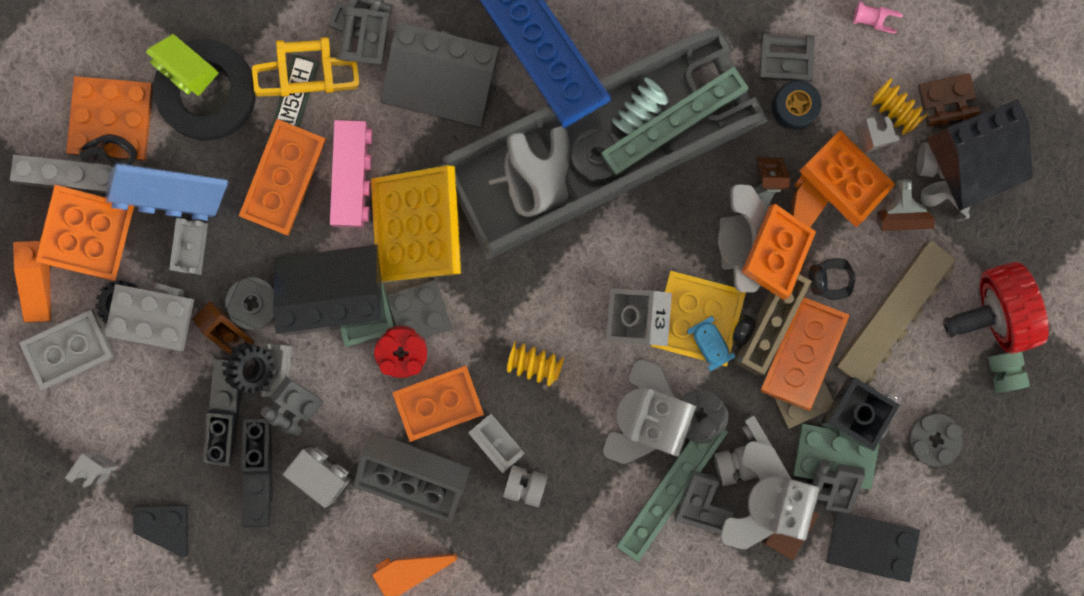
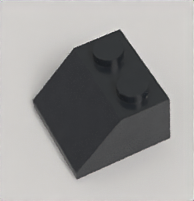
(860, 413)

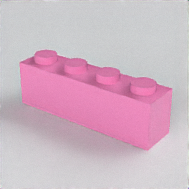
(349, 174)

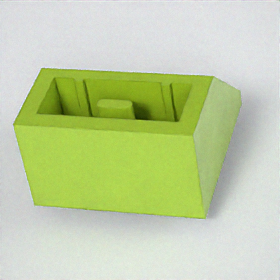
(187, 67)

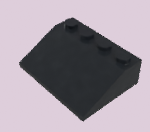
(984, 154)
(328, 291)

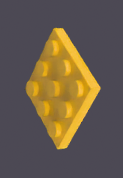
(694, 302)

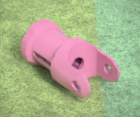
(874, 16)

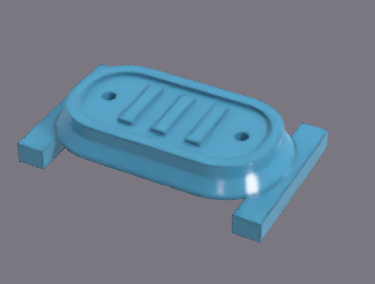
(711, 343)

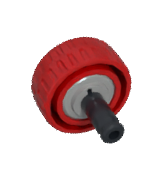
(1009, 307)

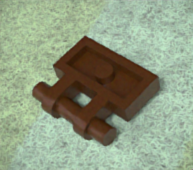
(947, 92)

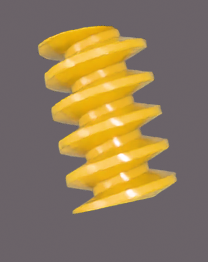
(897, 107)
(534, 364)

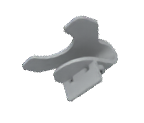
(534, 183)
(739, 233)
(648, 417)
(774, 503)

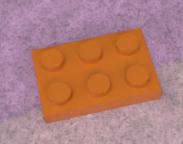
(778, 251)
(438, 403)

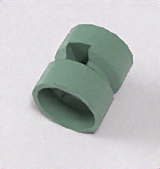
(1008, 372)

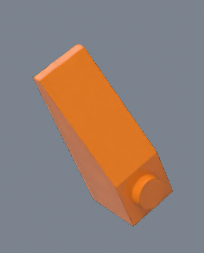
(807, 201)
(32, 282)
(406, 572)

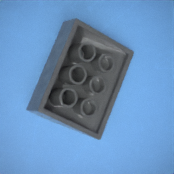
(439, 74)

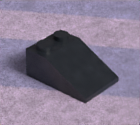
(873, 546)

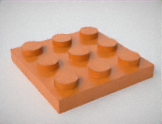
(110, 108)
(847, 178)
(83, 234)

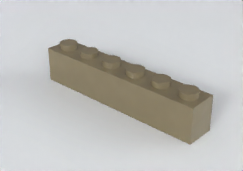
(895, 312)

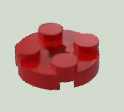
(397, 366)

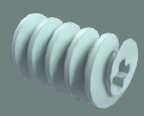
(643, 108)

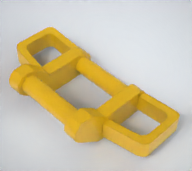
(301, 87)

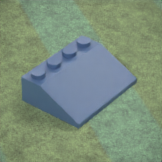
(164, 191)

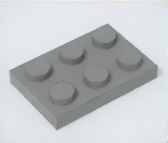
(149, 317)
(67, 349)

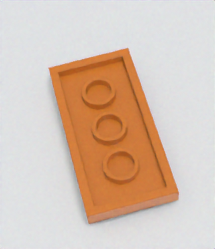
(282, 177)
(805, 354)

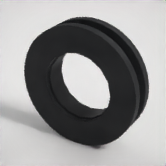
(221, 123)

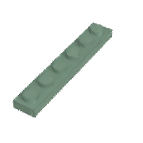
(674, 121)
(666, 497)

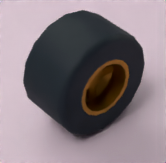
(801, 97)

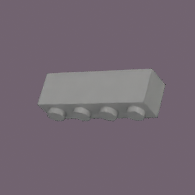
(51, 172)

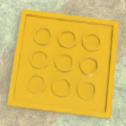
(416, 224)

